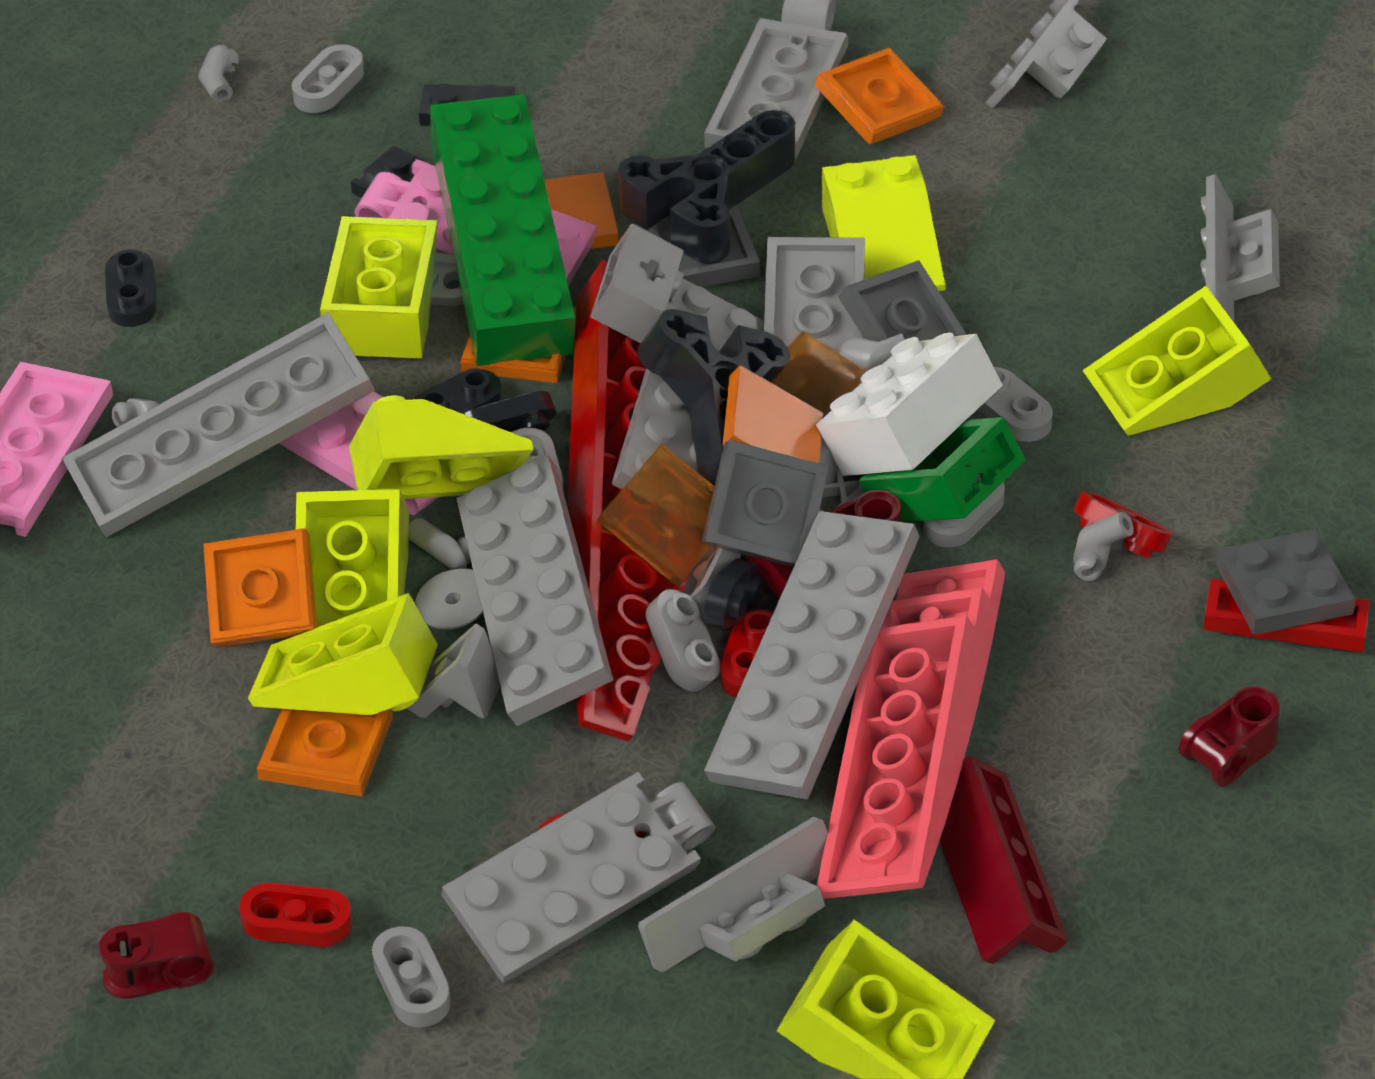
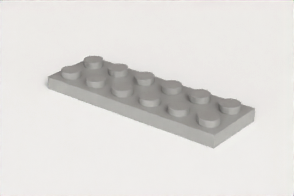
(658, 411)
(217, 424)
(533, 590)
(812, 655)

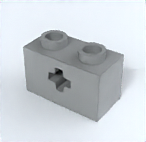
(638, 283)

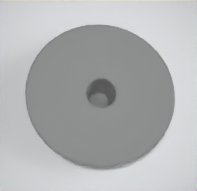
(450, 600)

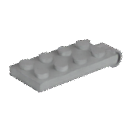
(782, 70)
(577, 873)

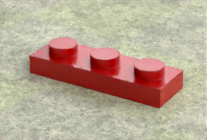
(1338, 633)

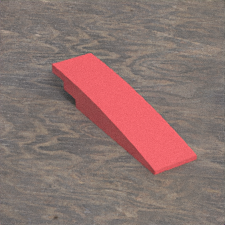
(910, 730)

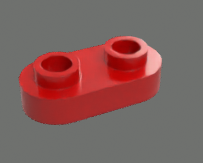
(1147, 534)
(742, 648)
(298, 914)

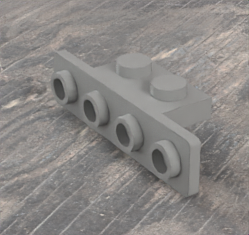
(1056, 55)
(1239, 253)
(743, 903)

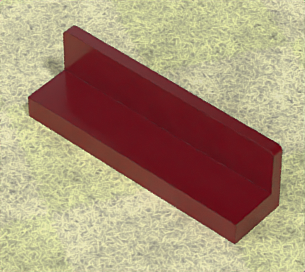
(997, 866)

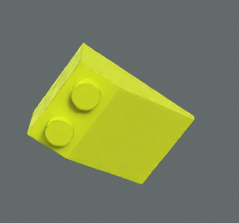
(888, 208)
(382, 284)
(1178, 367)
(430, 449)
(355, 548)
(351, 664)
(883, 1014)

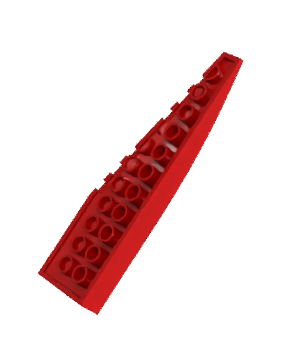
(619, 580)

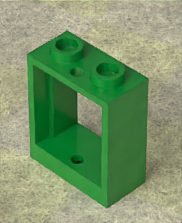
(946, 480)

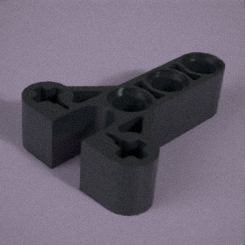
(706, 185)
(699, 375)

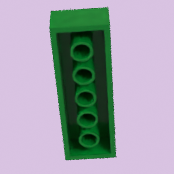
(501, 230)

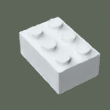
(908, 404)

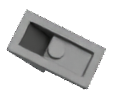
(463, 675)

